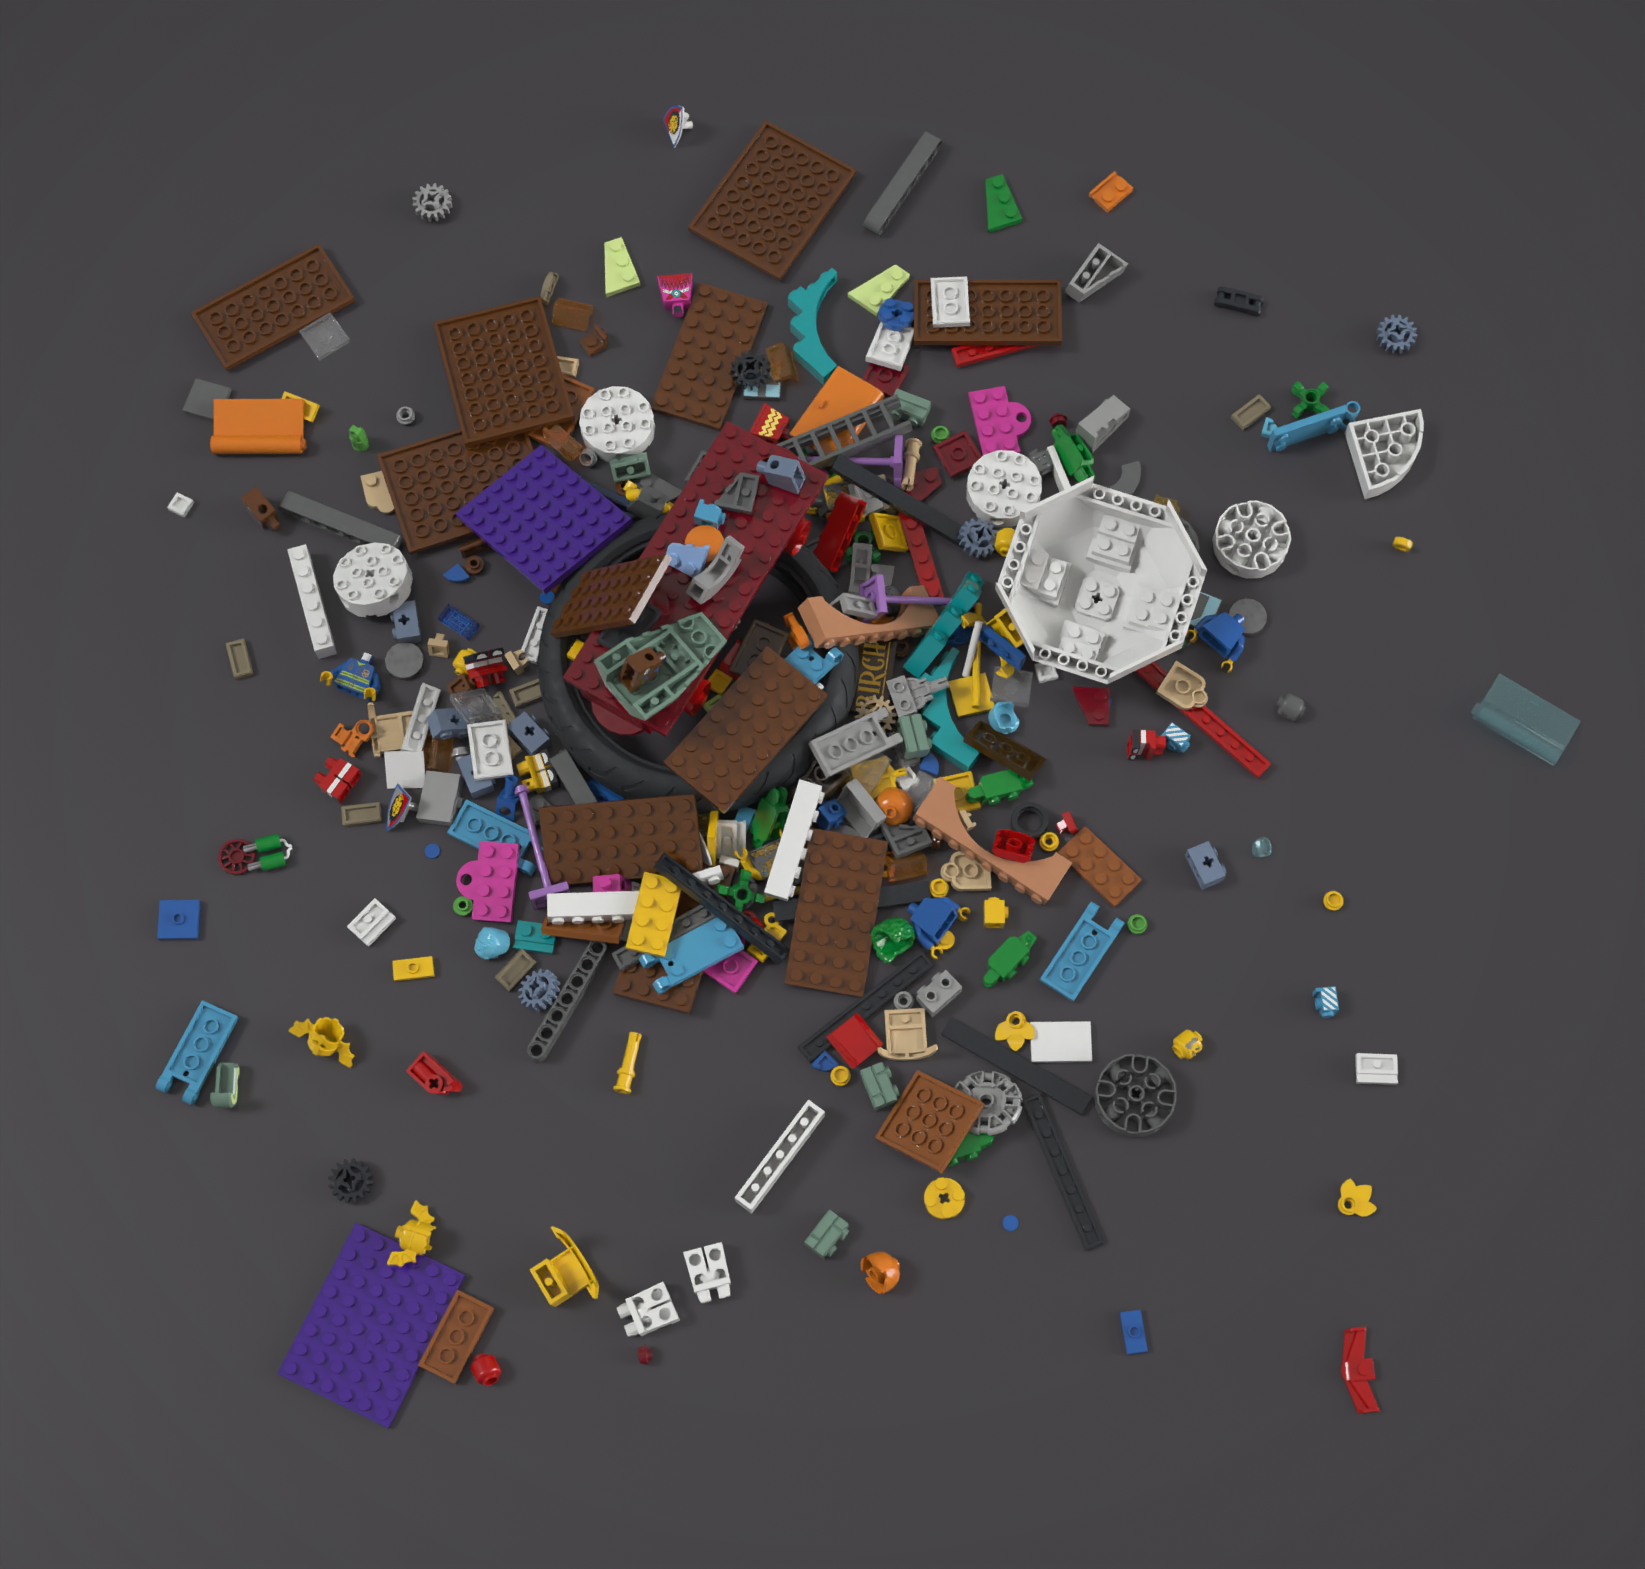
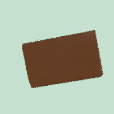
(473, 547)

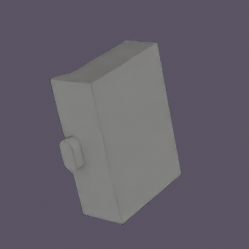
(440, 798)
(861, 809)

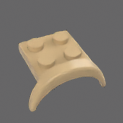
(388, 731)
(906, 1035)

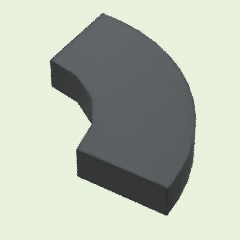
(1129, 479)

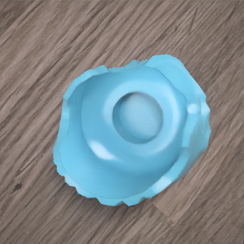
(1003, 717)
(491, 943)

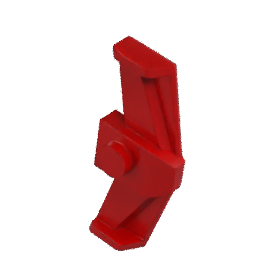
(1357, 1370)

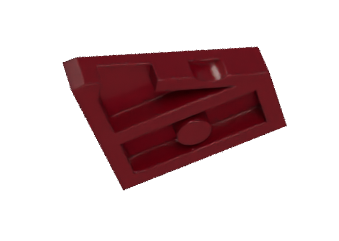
(925, 483)
(1094, 704)

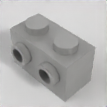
(938, 993)

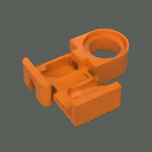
(797, 635)
(349, 738)

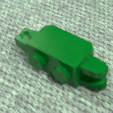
(1073, 453)
(998, 787)
(769, 817)
(1008, 958)
(971, 1147)

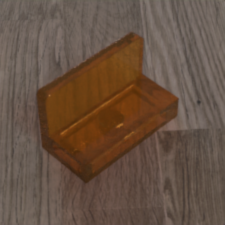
(571, 314)
(781, 362)
(562, 442)
(437, 754)
(906, 867)

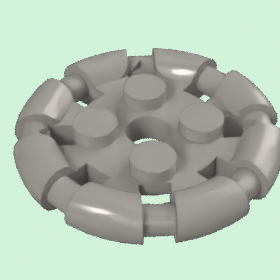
(998, 1106)

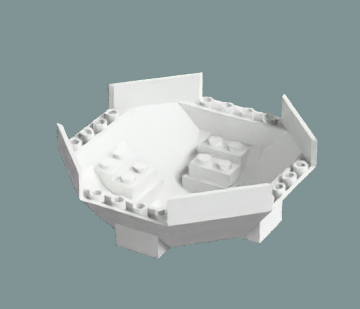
(1109, 548)

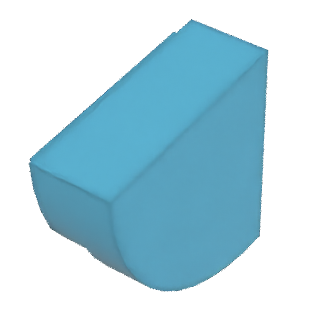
(1268, 426)

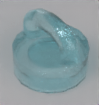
(1261, 847)

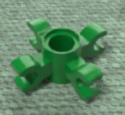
(1305, 405)
(863, 536)
(745, 876)

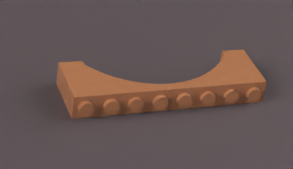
(832, 628)
(941, 817)

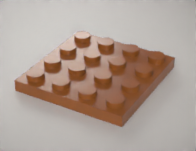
(929, 1121)

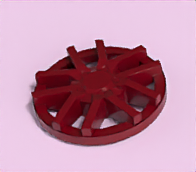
(236, 857)

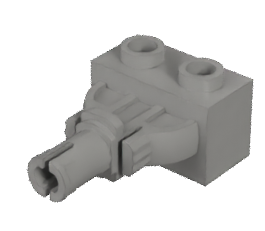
(913, 693)

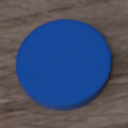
(548, 598)
(432, 851)
(1010, 1223)

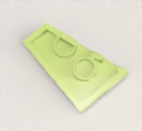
(618, 268)
(878, 289)

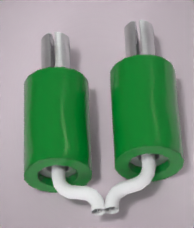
(265, 844)

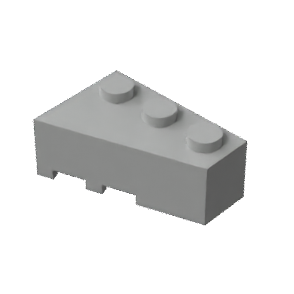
(1095, 272)
(1102, 422)

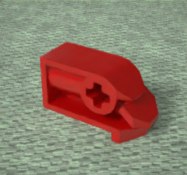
(427, 1070)

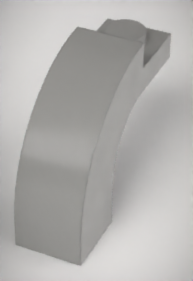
(860, 566)
(718, 572)

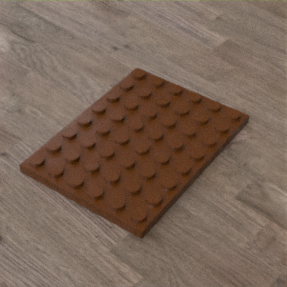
(772, 200)
(503, 371)
(439, 478)

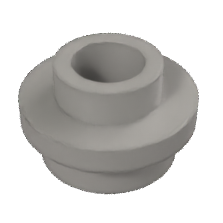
(405, 411)
(584, 459)
(460, 752)
(903, 995)

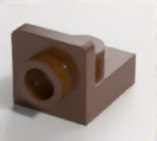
(594, 341)
(461, 684)

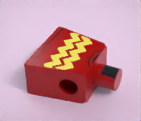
(771, 426)

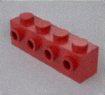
(839, 530)

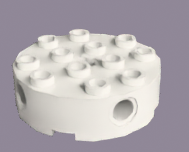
(617, 423)
(1008, 471)
(1268, 545)
(373, 579)

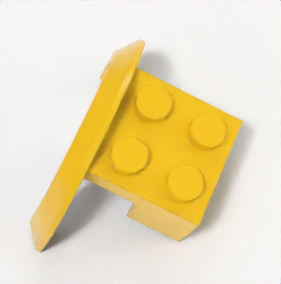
(1005, 628)
(565, 1273)

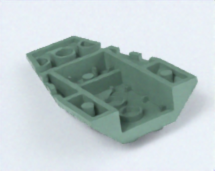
(687, 648)

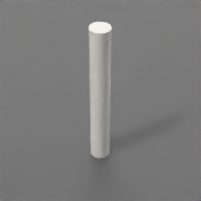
(972, 648)

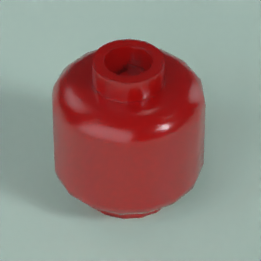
(485, 1369)

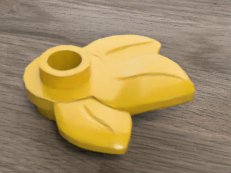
(1015, 1033)
(1358, 1198)

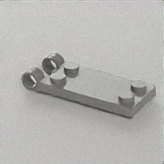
(853, 743)

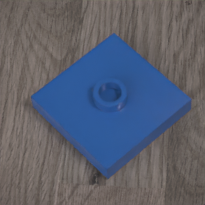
(178, 920)

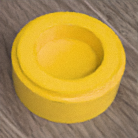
(1402, 544)

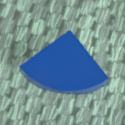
(456, 574)
(930, 765)
(825, 1063)

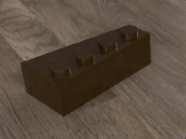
(829, 785)

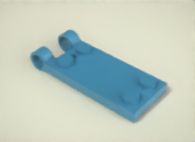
(1312, 426)
(817, 668)
(479, 824)
(694, 953)
(1080, 954)
(198, 1050)

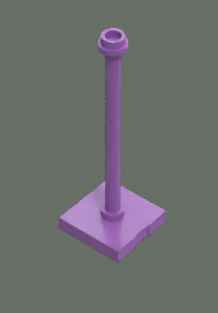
(894, 461)
(875, 590)
(538, 897)

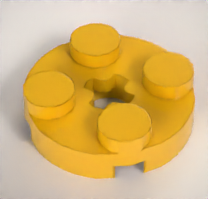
(940, 1187)

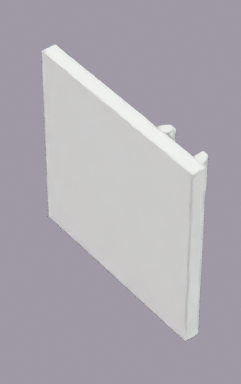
(405, 769)

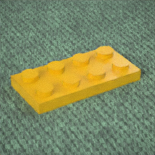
(653, 915)

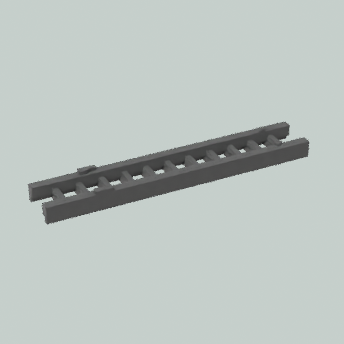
(847, 422)

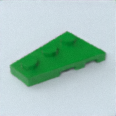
(1000, 204)

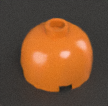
(896, 805)
(881, 1270)

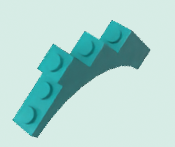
(806, 305)
(945, 625)
(947, 740)

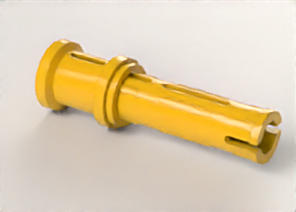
(626, 1072)

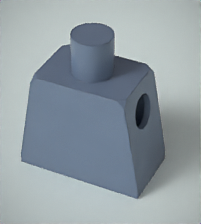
(782, 473)

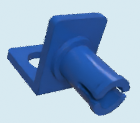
(507, 798)

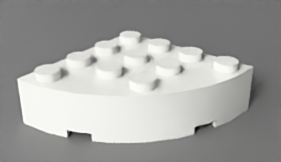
(1384, 449)

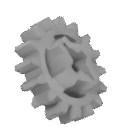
(432, 202)

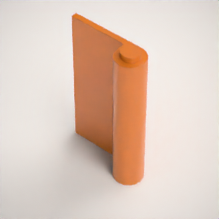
(837, 398)
(258, 426)

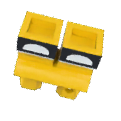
(541, 771)

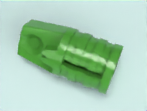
(358, 438)

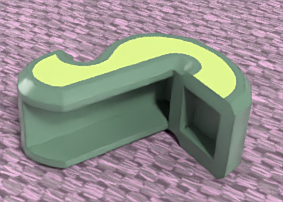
(226, 1086)

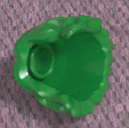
(892, 938)

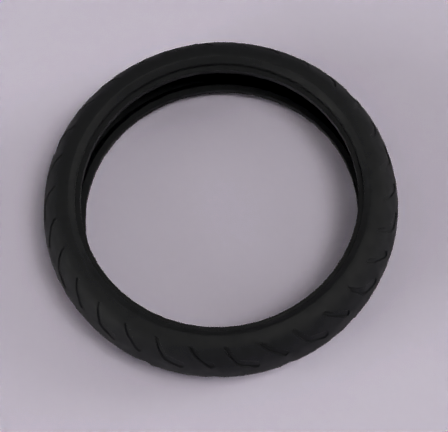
(639, 778)

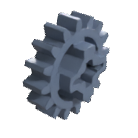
(1394, 336)
(969, 535)
(539, 990)

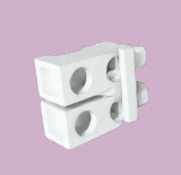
(709, 1278)
(644, 1316)

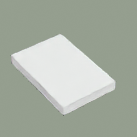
(950, 302)
(890, 347)
(490, 750)
(1061, 1042)

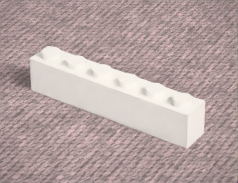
(312, 601)
(793, 840)
(591, 907)
(779, 1156)

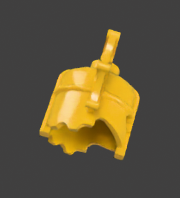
(325, 1038)
(413, 1236)

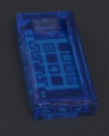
(458, 622)

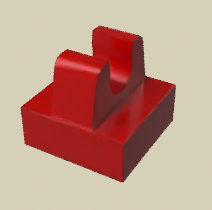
(1067, 824)

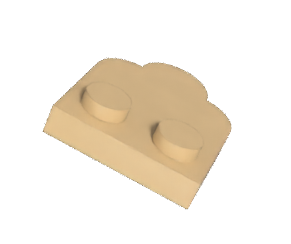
(376, 492)
(1183, 688)
(965, 874)

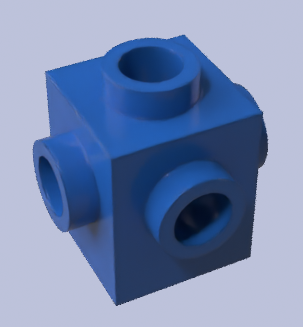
(830, 815)

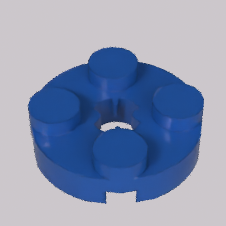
(902, 309)

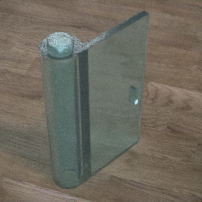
(1526, 719)

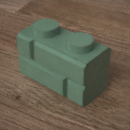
(912, 408)
(630, 467)
(913, 732)
(879, 1086)
(826, 1235)

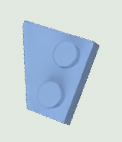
(688, 558)

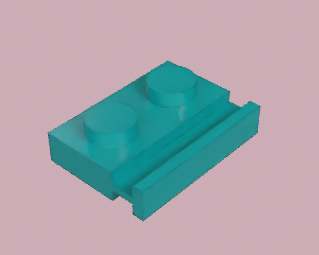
(530, 939)

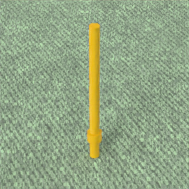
(976, 666)

